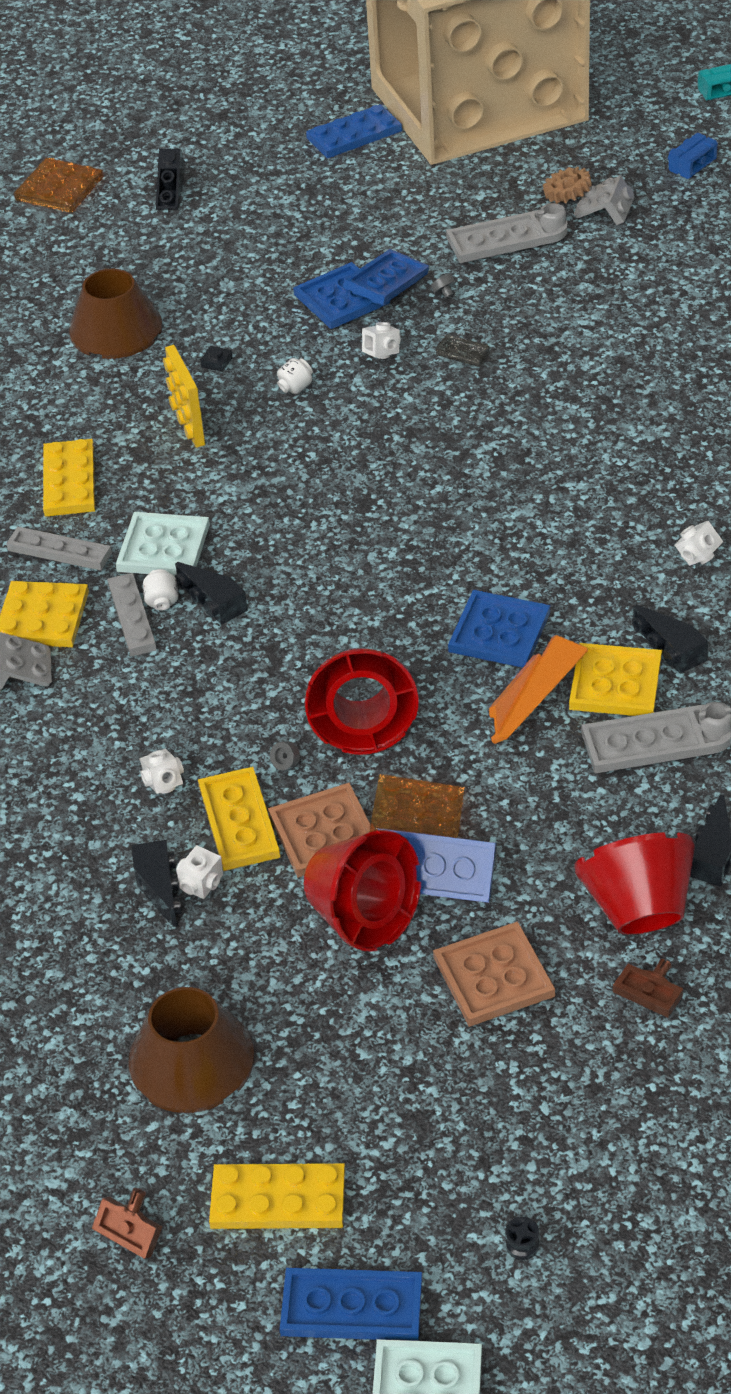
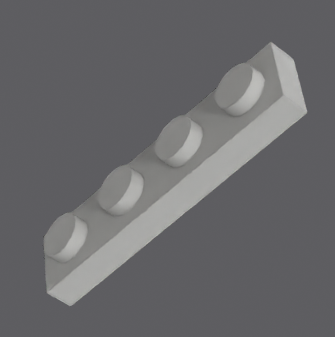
(59, 548)
(131, 614)

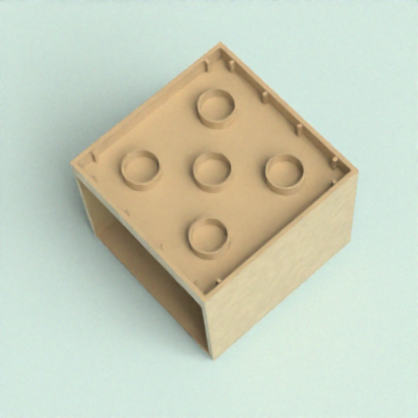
(479, 69)

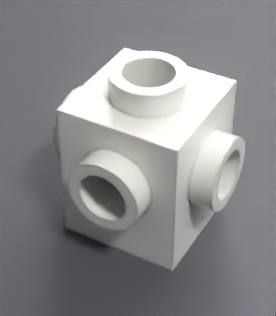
(380, 340)
(698, 543)
(161, 771)
(199, 872)

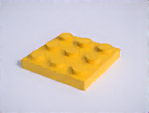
(184, 396)
(44, 611)
(616, 680)

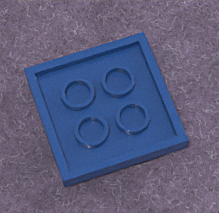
(331, 301)
(499, 628)

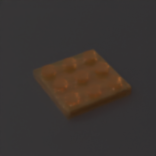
(58, 185)
(417, 806)

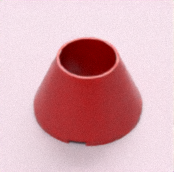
(365, 724)
(640, 880)
(365, 887)

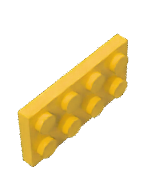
(68, 477)
(238, 818)
(277, 1196)

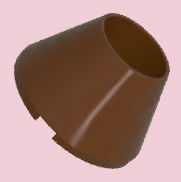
(113, 316)
(194, 1072)

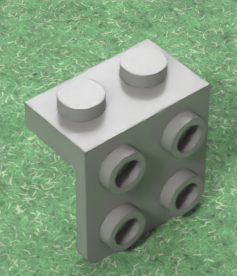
(610, 194)
(24, 660)

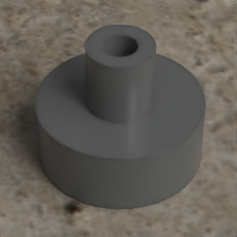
(444, 285)
(284, 755)

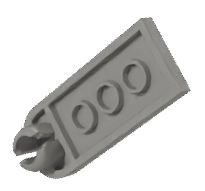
(509, 233)
(658, 736)

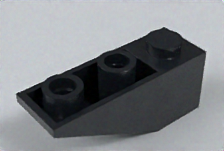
(169, 179)
(215, 592)
(679, 641)
(713, 846)
(153, 877)

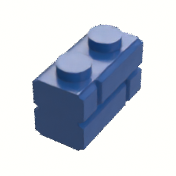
(692, 155)

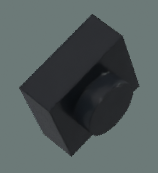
(216, 358)

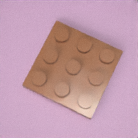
(317, 822)
(493, 973)

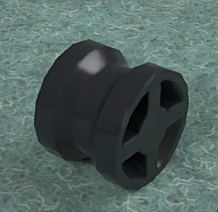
(518, 1230)

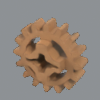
(567, 185)

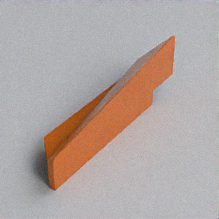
(533, 685)

